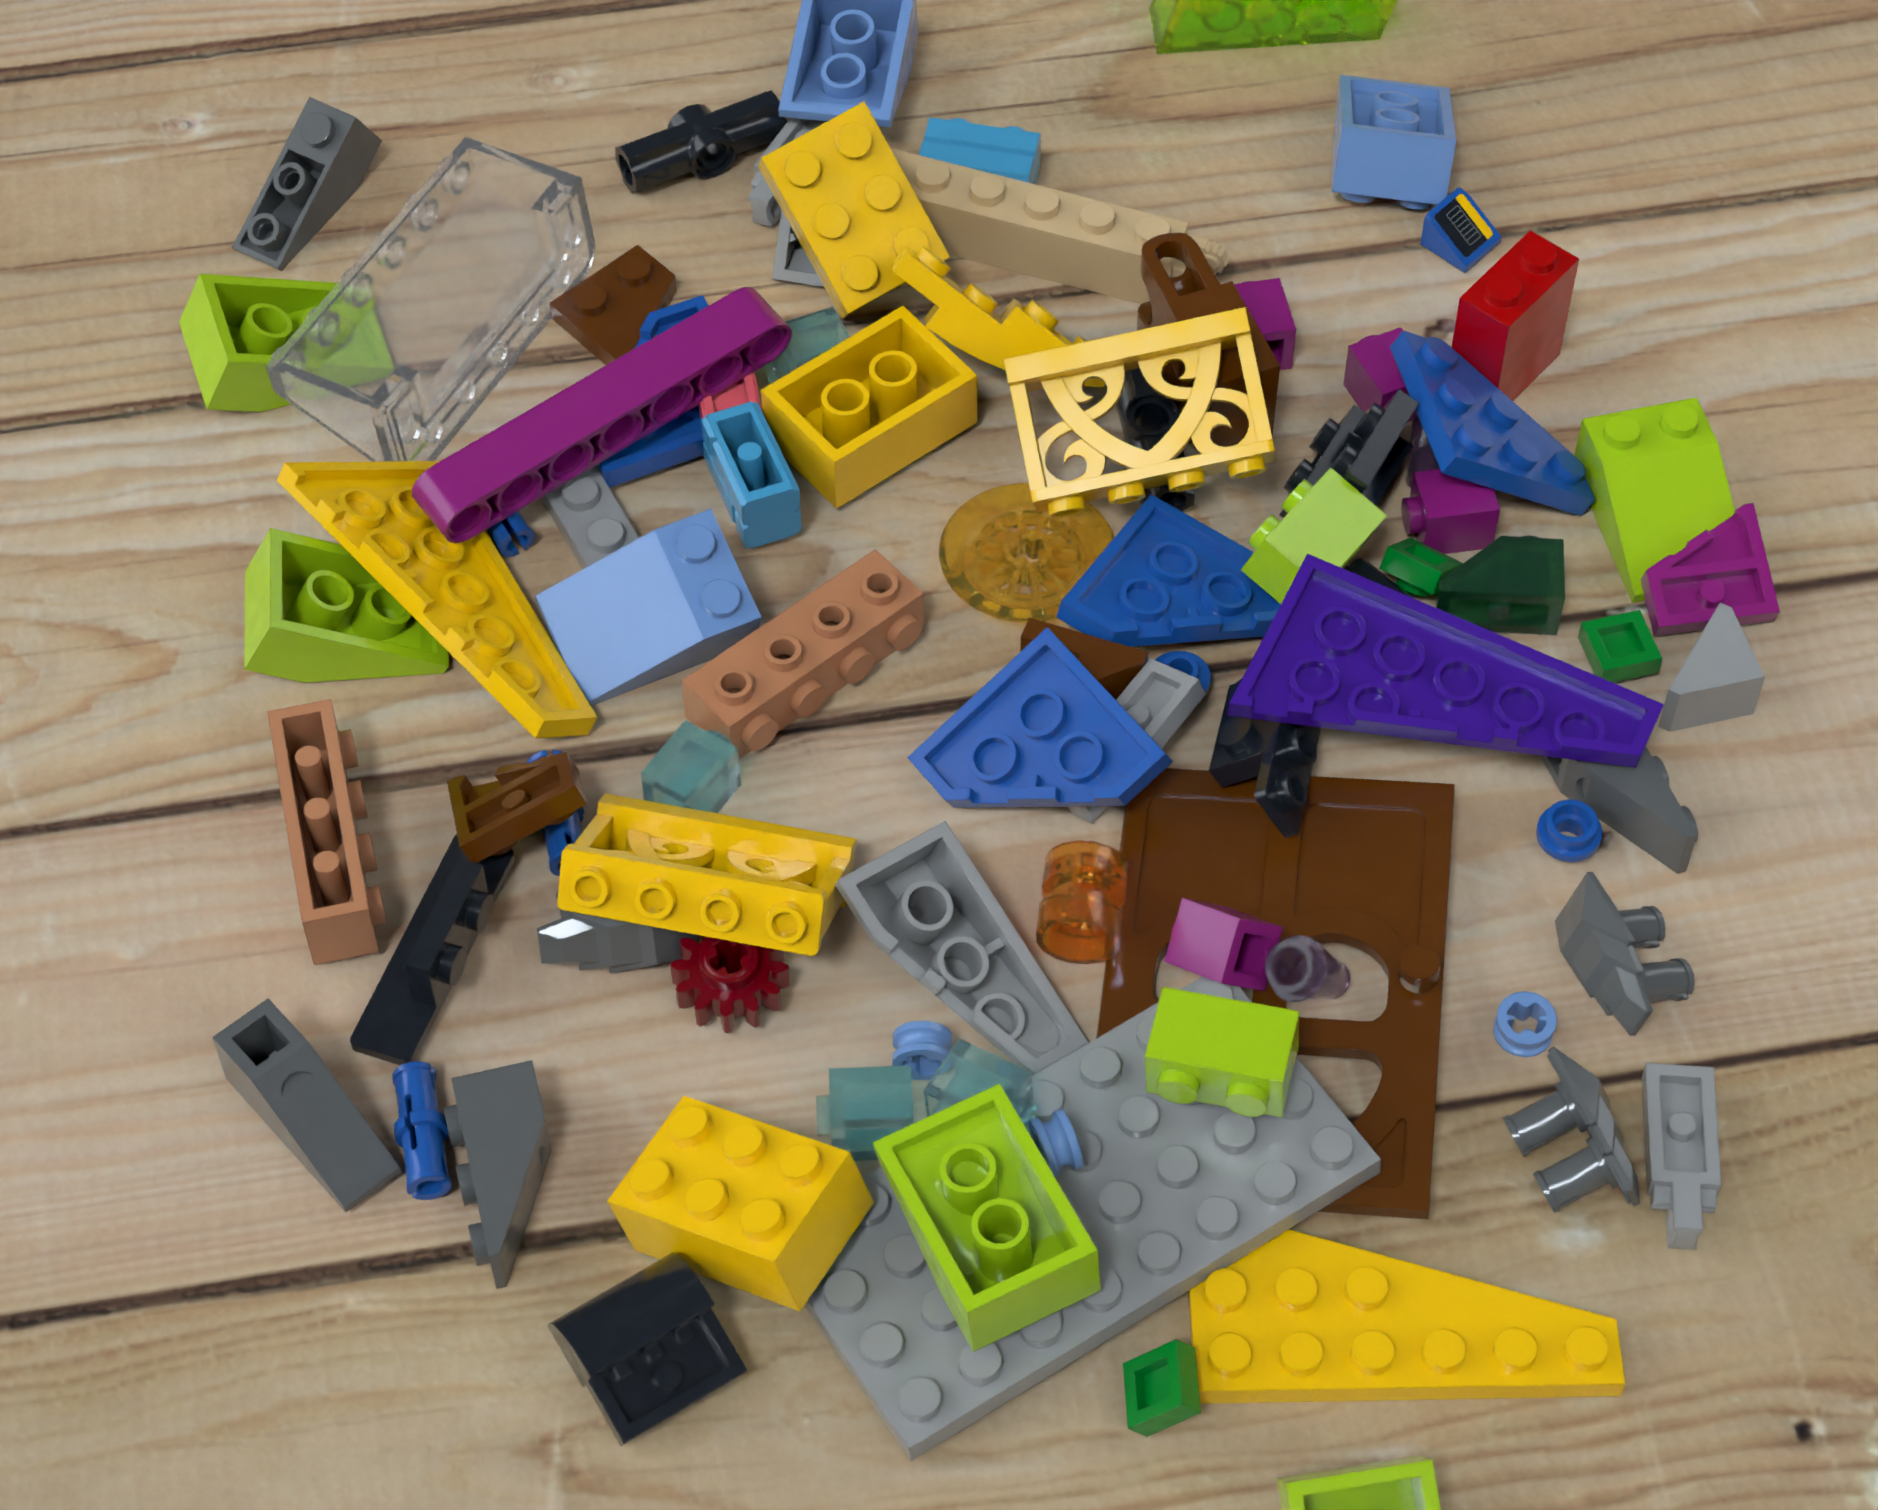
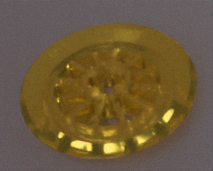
(982, 553)

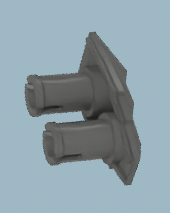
(606, 943)
(1602, 954)
(1580, 1104)

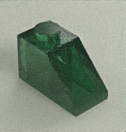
(1509, 586)

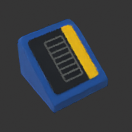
(1459, 231)

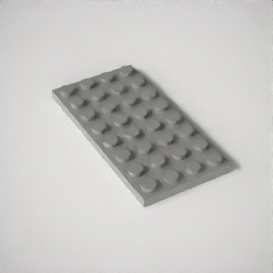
(1160, 1195)

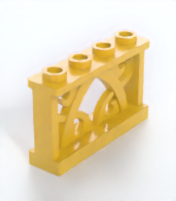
(1067, 368)
(706, 874)

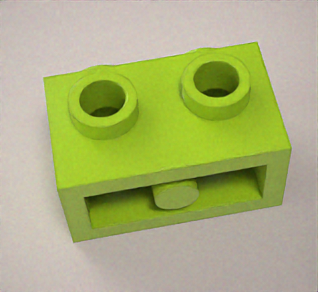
(1321, 520)
(1222, 1052)

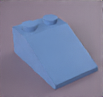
(850, 56)
(1392, 141)
(650, 609)

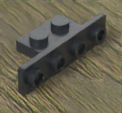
(1274, 752)
(430, 955)

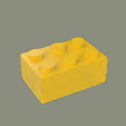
(849, 207)
(870, 406)
(742, 1201)

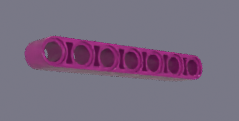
(600, 415)

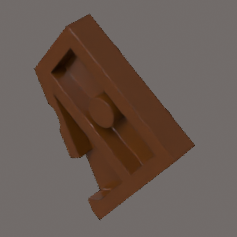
(614, 302)
(522, 801)

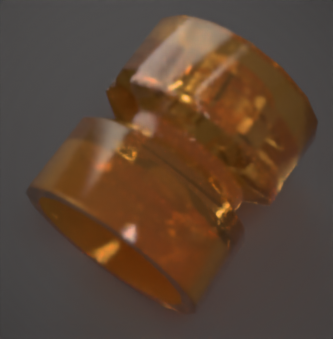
(1082, 902)

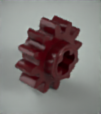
(706, 980)

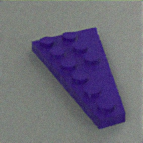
(1396, 667)

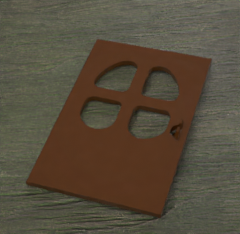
(1357, 874)

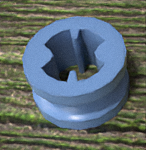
(1522, 1006)
(922, 1046)
(1056, 1142)

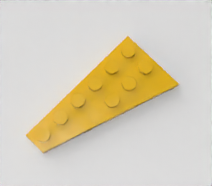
(450, 588)
(1360, 1326)

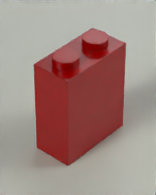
(1517, 314)

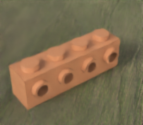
(806, 654)
(323, 833)

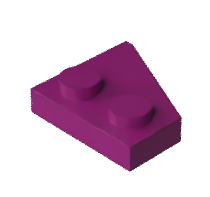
(1713, 569)

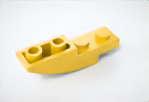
(968, 318)

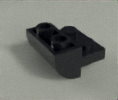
(1360, 448)
(648, 1347)

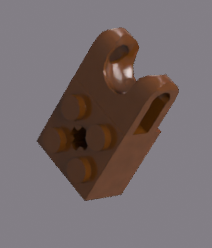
(1198, 295)

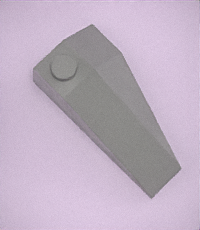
(953, 937)

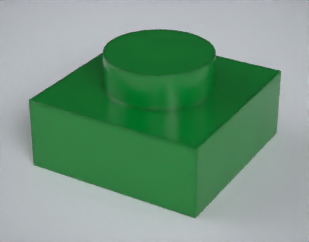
(1417, 566)
(1620, 647)
(1161, 1388)

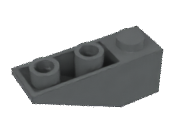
(307, 184)
(1633, 804)
(303, 1104)
(507, 1151)

